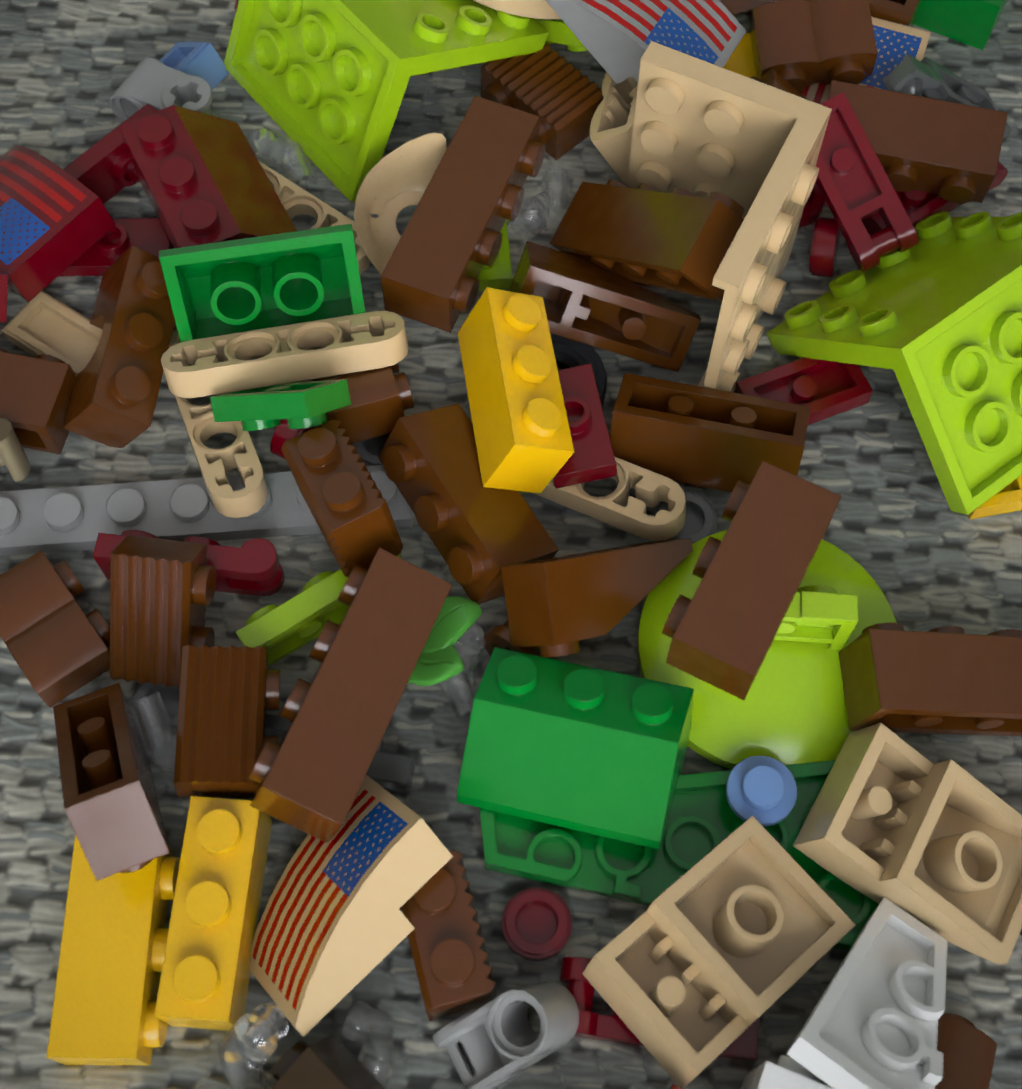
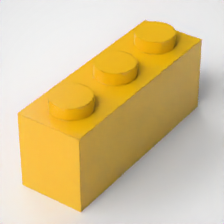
(514, 392)
(214, 914)
(111, 964)

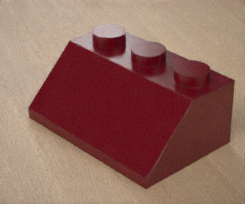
(202, 178)

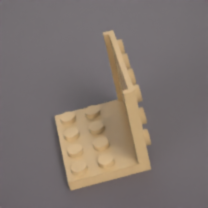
(743, 140)

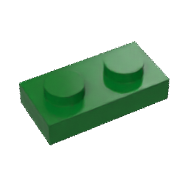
(298, 402)

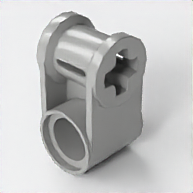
(160, 87)
(496, 1040)

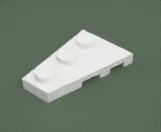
(880, 1009)

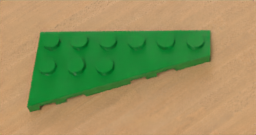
(640, 874)

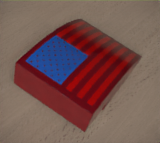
(44, 220)

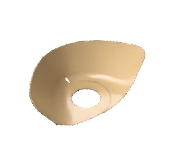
(391, 186)

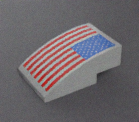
(622, 30)

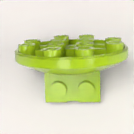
(798, 694)

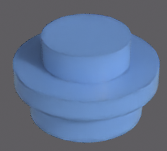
(761, 790)

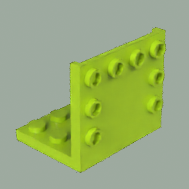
(342, 66)
(951, 334)

